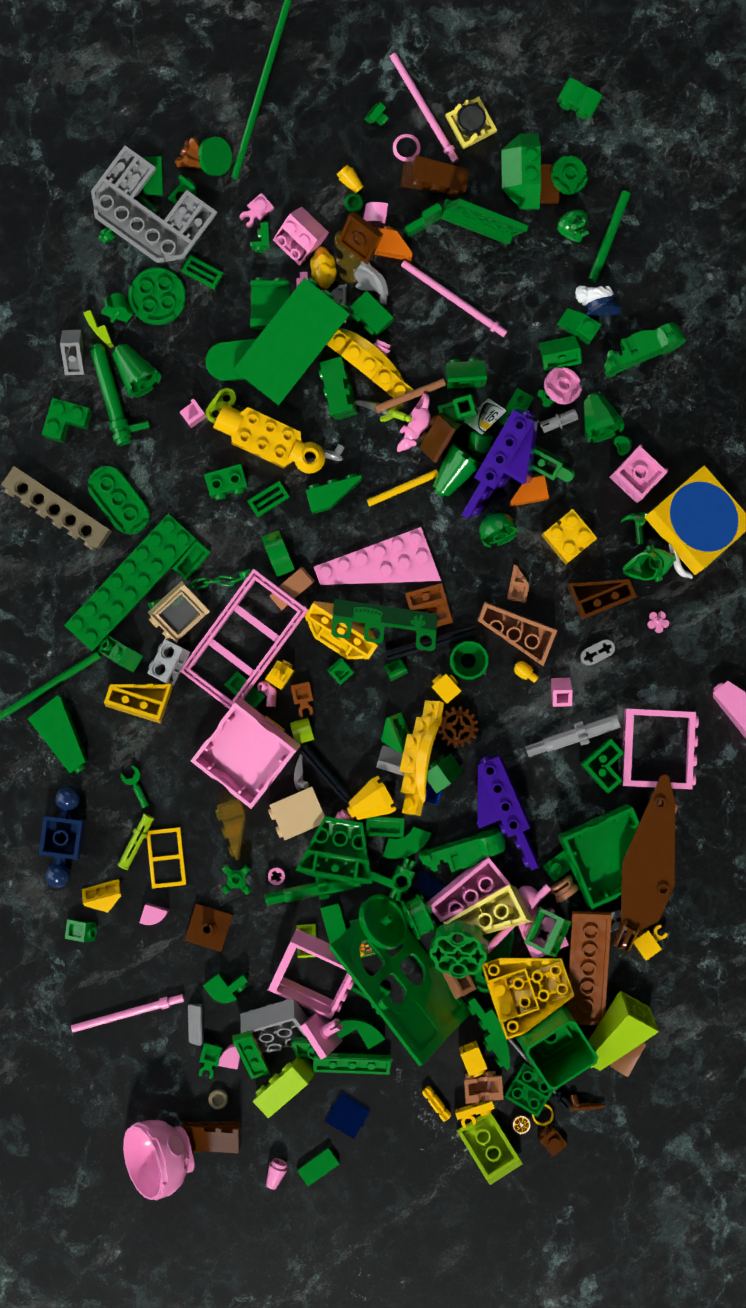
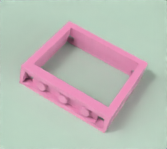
(627, 744)
(301, 994)

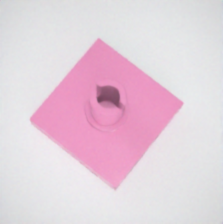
(322, 1033)

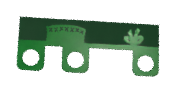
(381, 616)

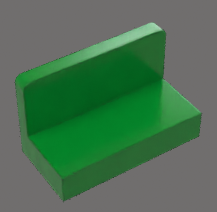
(560, 353)

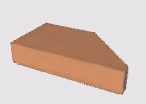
(518, 586)

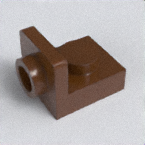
(552, 1140)

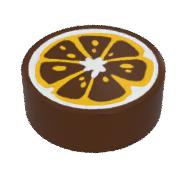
(521, 1124)

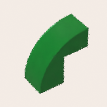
(368, 1031)

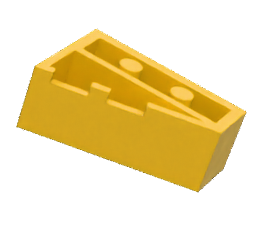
(139, 700)

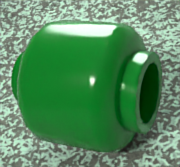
(479, 443)

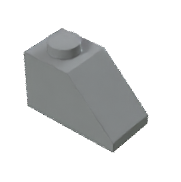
(72, 352)

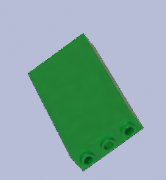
(292, 340)

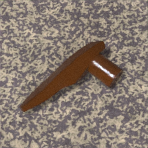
(576, 1106)

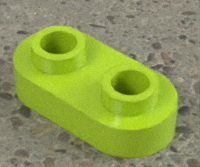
(218, 402)

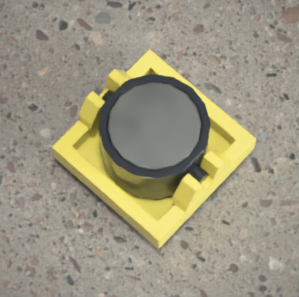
(470, 122)

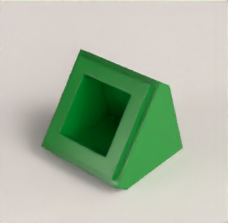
(395, 669)

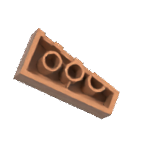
(523, 633)

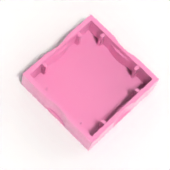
(245, 752)

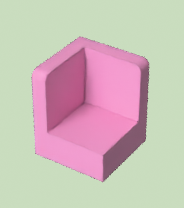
(193, 413)

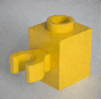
(280, 674)

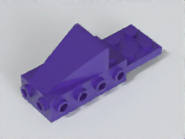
(508, 457)
(493, 805)

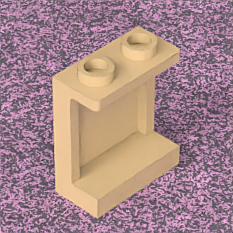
(297, 813)

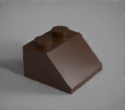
(439, 436)

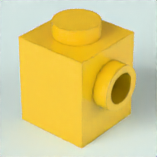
(446, 687)

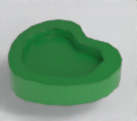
(623, 444)

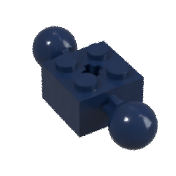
(58, 874)

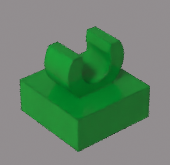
(376, 114)

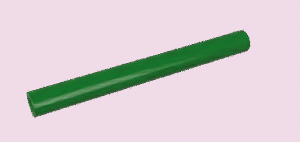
(609, 236)

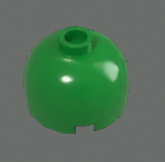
(497, 528)

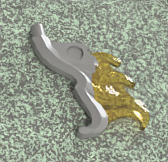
(364, 274)

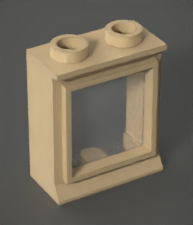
(177, 612)

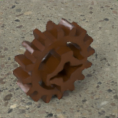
(466, 728)

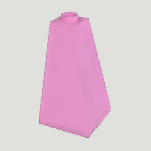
(733, 703)

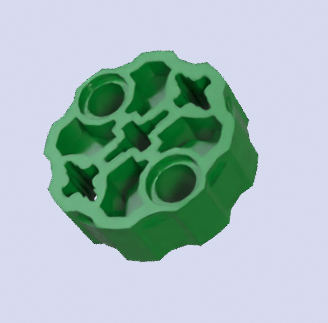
(457, 947)

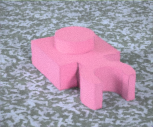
(259, 208)

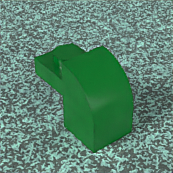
(460, 408)
(277, 553)
(222, 991)

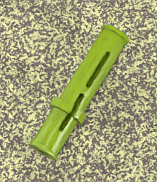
(125, 861)

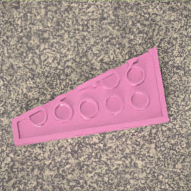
(390, 561)

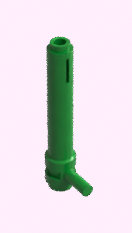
(118, 423)

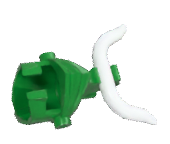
(654, 564)

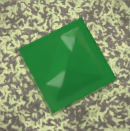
(340, 671)

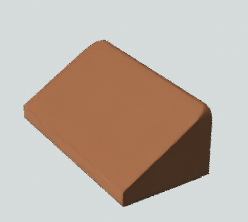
(459, 986)
(627, 1062)

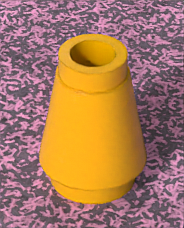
(350, 179)

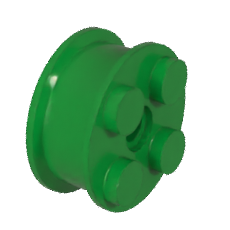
(419, 916)

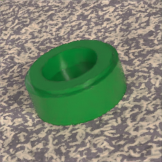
(354, 203)

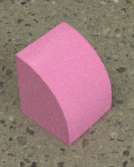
(376, 213)
(561, 692)
(152, 914)
(230, 1058)

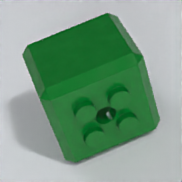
(563, 1054)

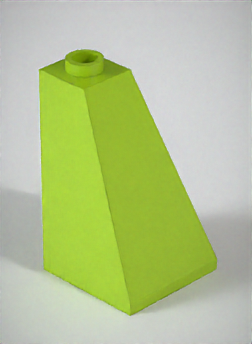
(622, 1029)

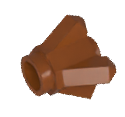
(189, 154)

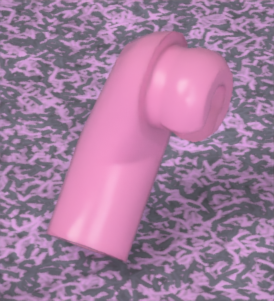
(268, 690)

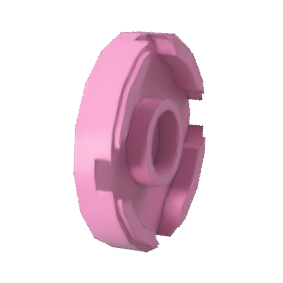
(562, 385)

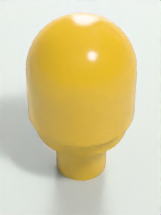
(525, 671)

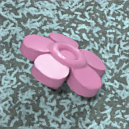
(657, 621)

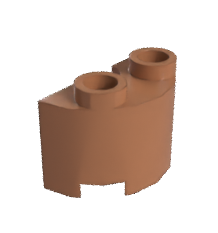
(483, 1087)

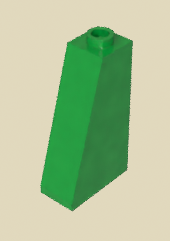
(59, 733)

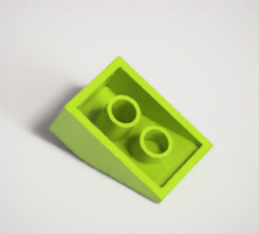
(489, 1148)

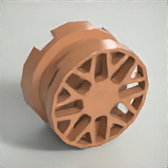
(563, 890)

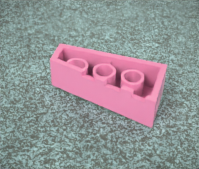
(468, 889)

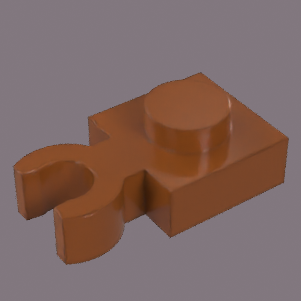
(302, 695)

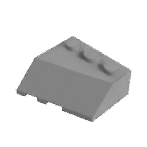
(274, 1024)

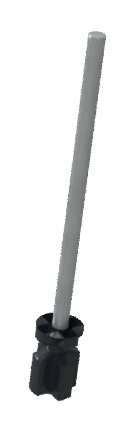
(563, 1101)

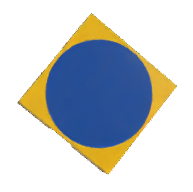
(699, 520)

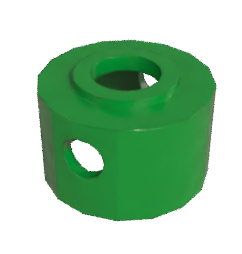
(477, 651)

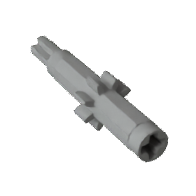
(580, 733)

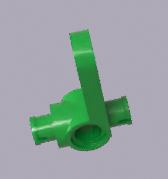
(404, 870)

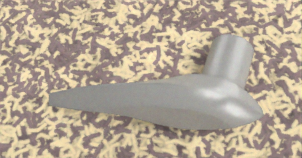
(336, 454)
(298, 775)

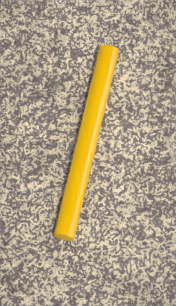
(401, 488)

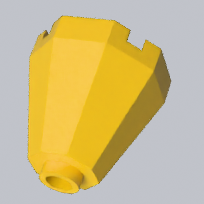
(371, 801)

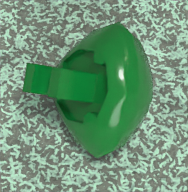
(573, 225)

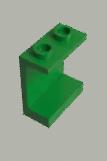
(266, 300)

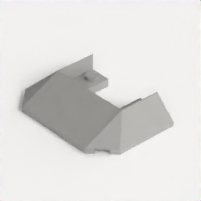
(153, 236)

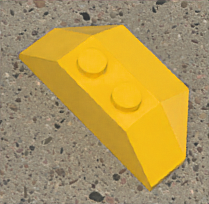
(320, 623)

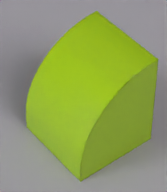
(302, 730)

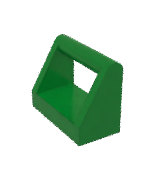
(557, 934)

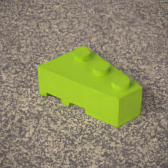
(284, 1086)

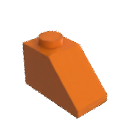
(393, 245)
(531, 492)

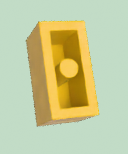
(473, 1059)

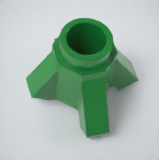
(236, 879)

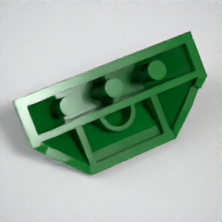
(522, 171)

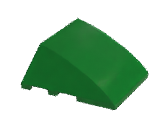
(337, 852)

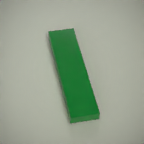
(352, 1063)

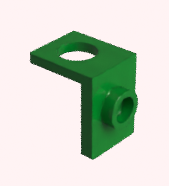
(185, 184)

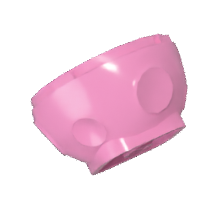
(157, 1157)

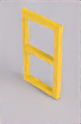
(180, 855)

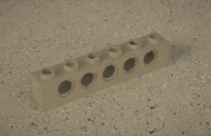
(17, 478)

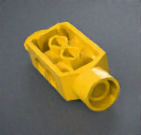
(268, 438)

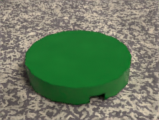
(215, 156)
(569, 174)

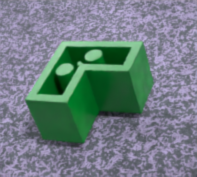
(63, 414)
(599, 764)

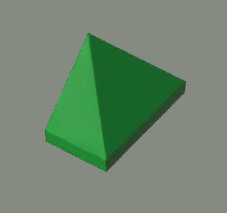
(395, 732)

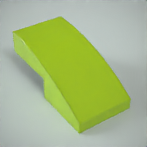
(101, 331)

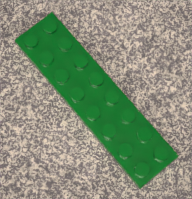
(130, 582)

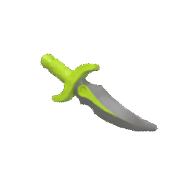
(390, 413)

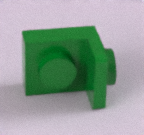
(264, 236)
(80, 930)

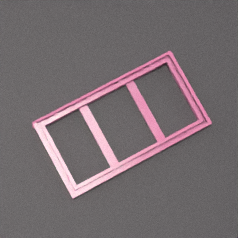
(232, 606)

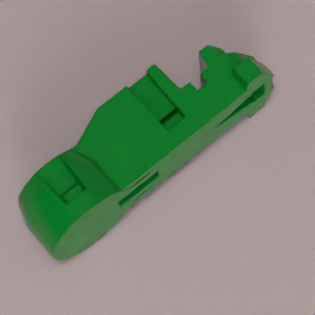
(643, 347)
(466, 851)

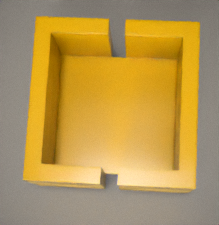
(569, 536)

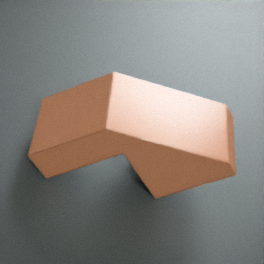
(293, 586)

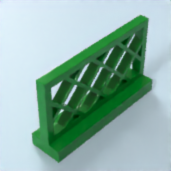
(481, 220)

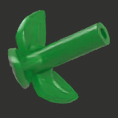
(639, 522)

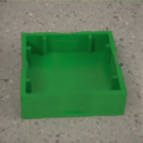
(597, 853)

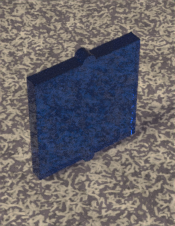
(347, 1116)

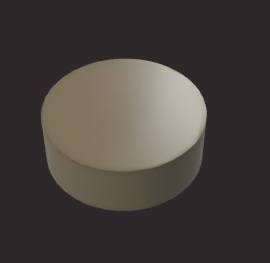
(218, 1099)

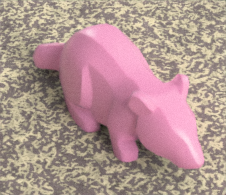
(418, 425)

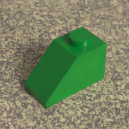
(579, 325)

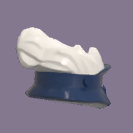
(598, 300)

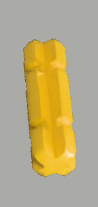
(436, 1103)

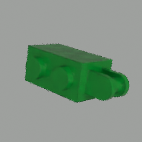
(551, 465)

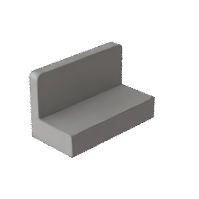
(390, 760)

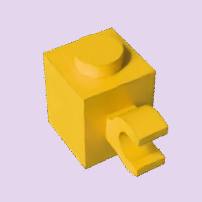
(647, 943)

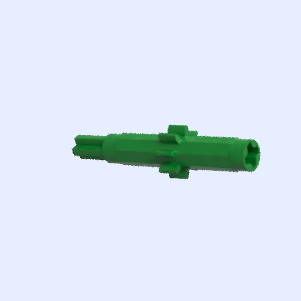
(319, 888)

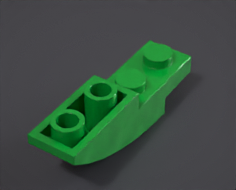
(495, 1038)

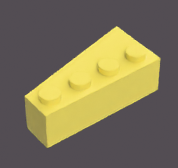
(496, 912)

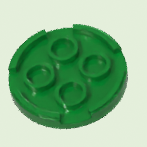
(157, 296)

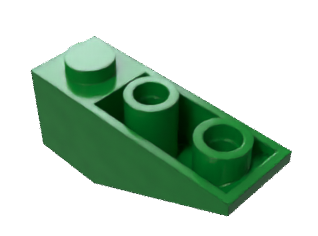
(327, 496)

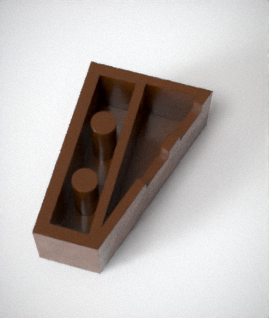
(434, 176)
(596, 597)
(214, 1136)

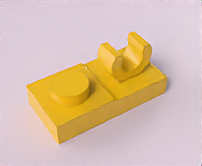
(467, 1112)

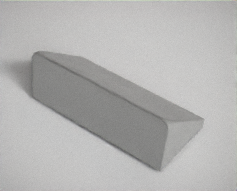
(195, 1024)

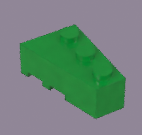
(338, 388)

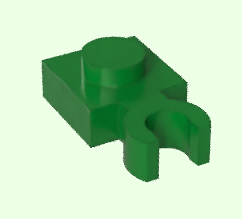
(210, 1056)

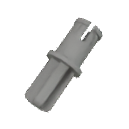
(559, 420)

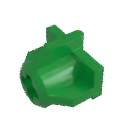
(117, 308)

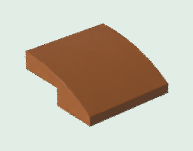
(430, 600)

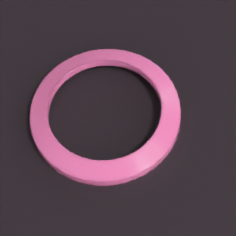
(405, 159)

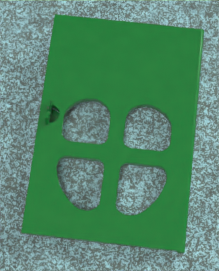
(428, 1009)

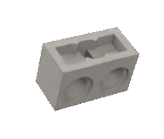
(172, 664)

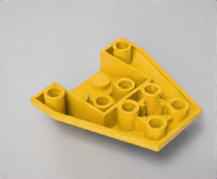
(526, 991)

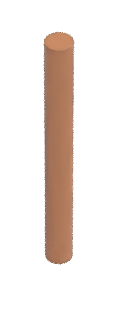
(410, 395)

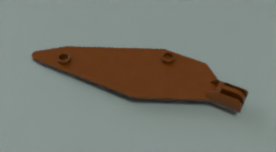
(648, 867)

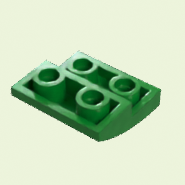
(528, 1090)

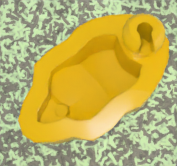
(323, 267)

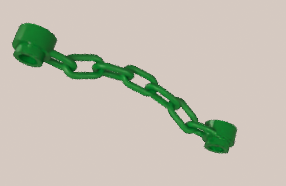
(243, 575)

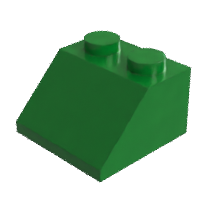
(465, 374)

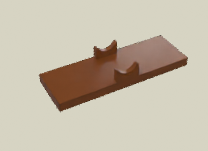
(589, 965)

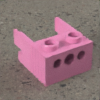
(638, 474)

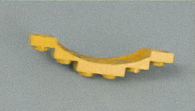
(369, 361)
(417, 756)

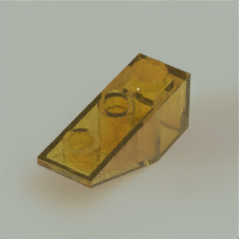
(233, 819)

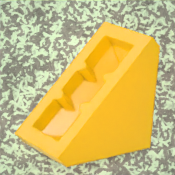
(102, 895)

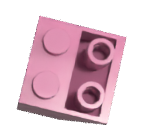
(300, 235)

